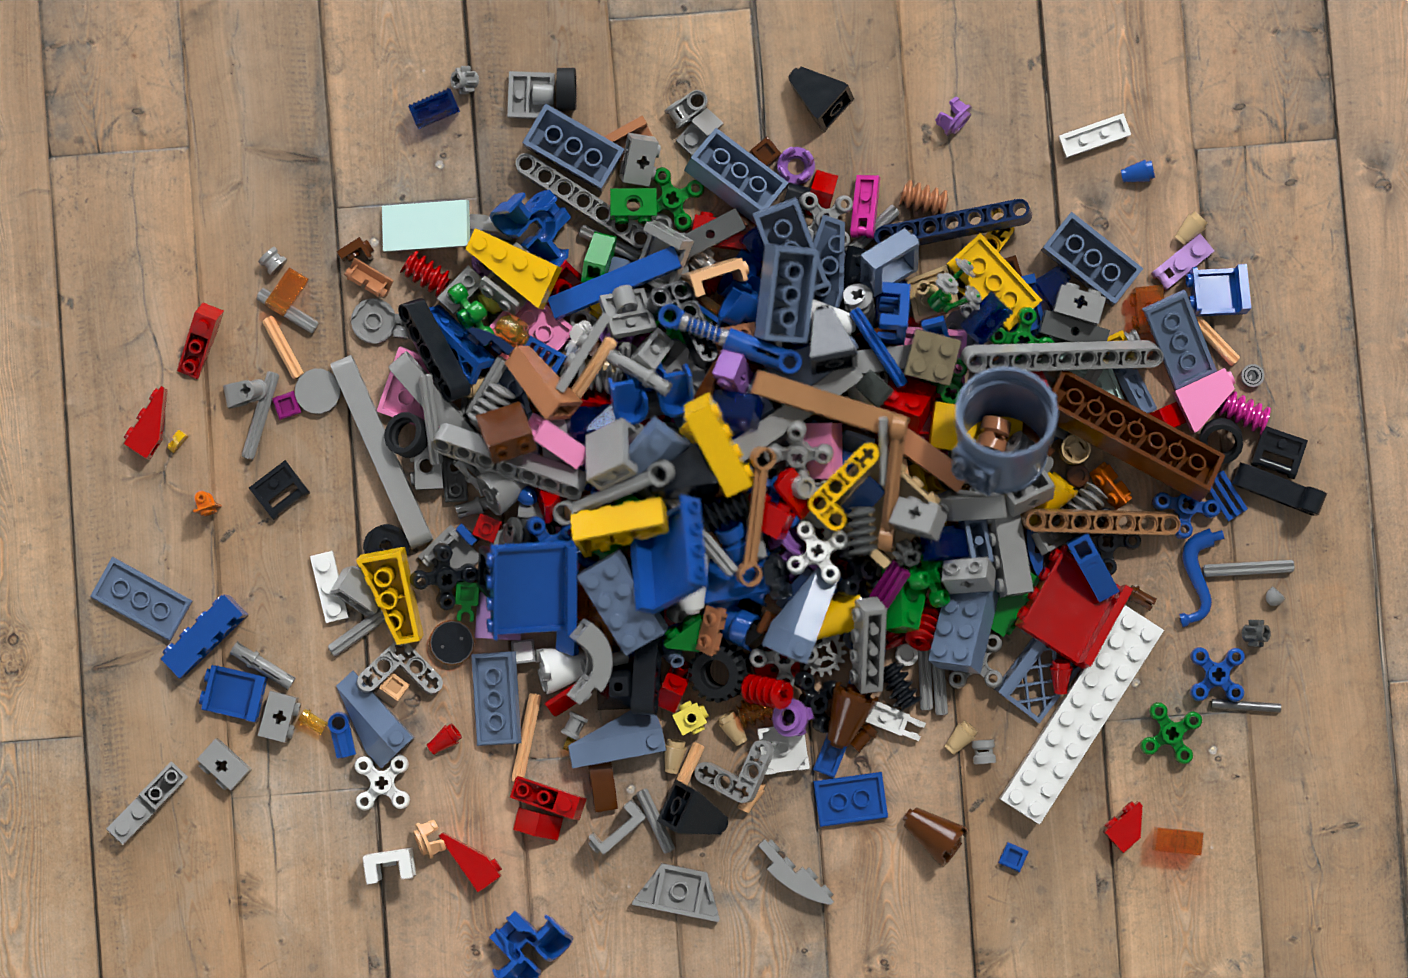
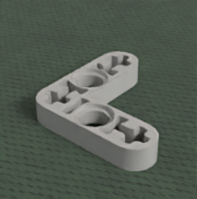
(396, 661)
(744, 779)

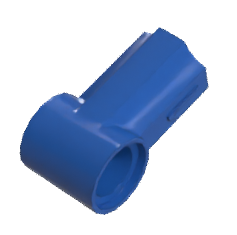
(342, 737)

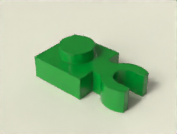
(467, 595)

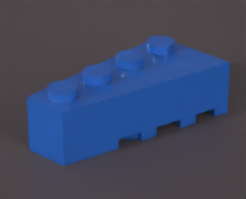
(204, 635)

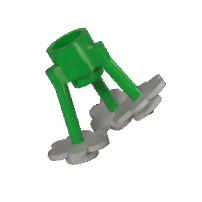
(947, 284)

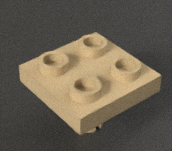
(922, 288)

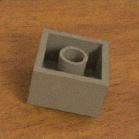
(932, 357)

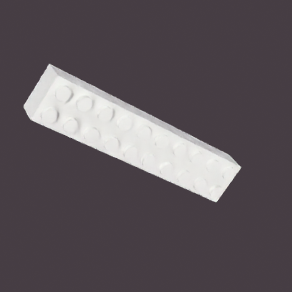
(1080, 716)

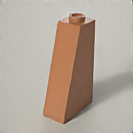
(540, 384)

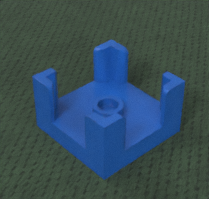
(900, 309)

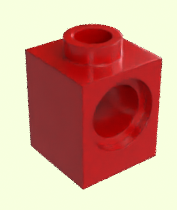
(487, 528)

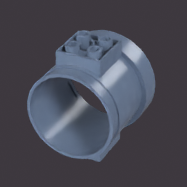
(1003, 394)

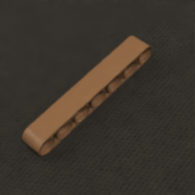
(820, 402)
(1111, 523)

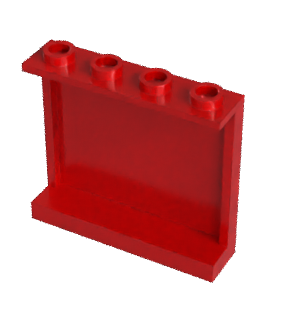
(1067, 612)

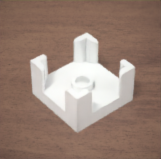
(789, 752)
(389, 858)

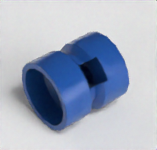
(733, 539)

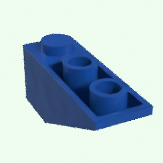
(1093, 566)

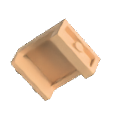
(736, 265)

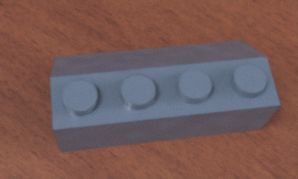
(573, 147)

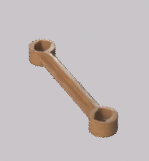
(898, 436)
(755, 515)

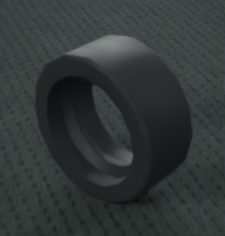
(566, 89)
(1225, 424)
(393, 430)

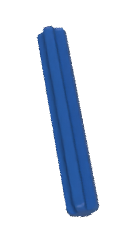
(878, 347)

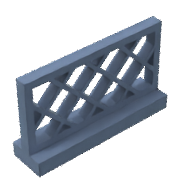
(1018, 672)

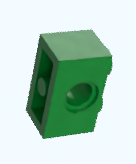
(644, 197)

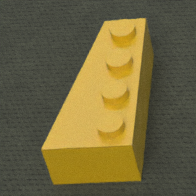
(520, 269)
(717, 444)
(618, 524)
(389, 579)

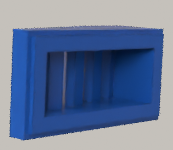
(557, 367)

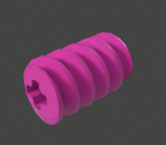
(1246, 411)

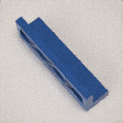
(457, 338)

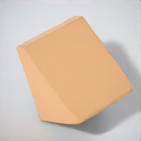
(392, 689)

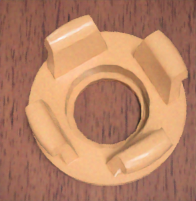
(425, 847)

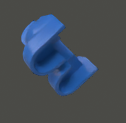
(514, 218)
(740, 296)
(631, 401)
(738, 621)
(549, 942)

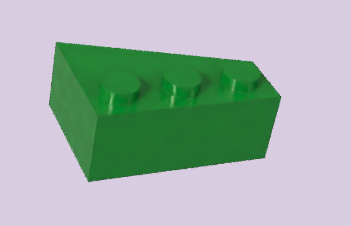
(907, 607)

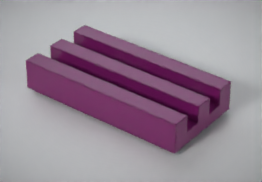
(888, 583)

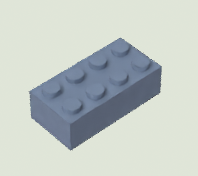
(735, 175)
(786, 226)
(1091, 258)
(786, 293)
(612, 593)
(964, 631)

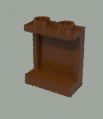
(506, 432)

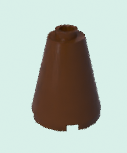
(848, 714)
(935, 834)

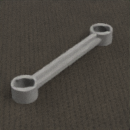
(615, 491)

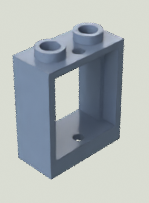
(890, 261)

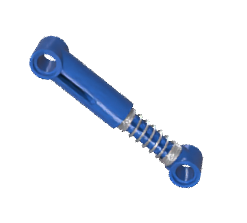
(732, 340)

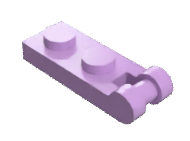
(1183, 261)

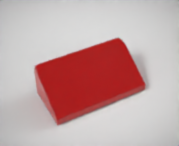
(784, 488)
(560, 702)

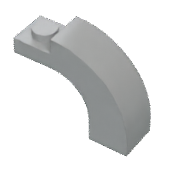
(598, 661)

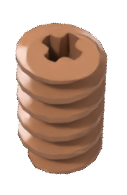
(924, 198)

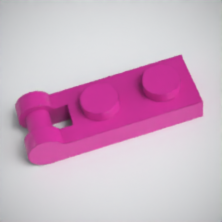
(865, 205)

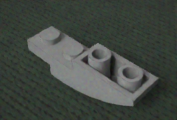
(147, 803)
(801, 881)

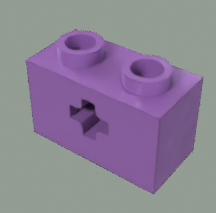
(732, 372)

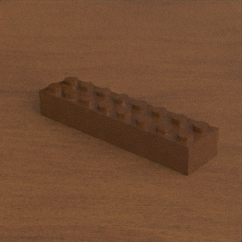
(1135, 436)

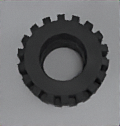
(703, 680)

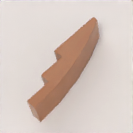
(930, 460)

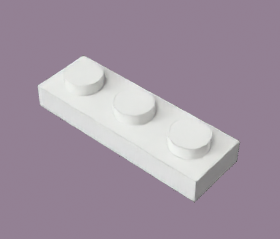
(1094, 135)
(326, 576)

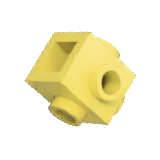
(686, 726)

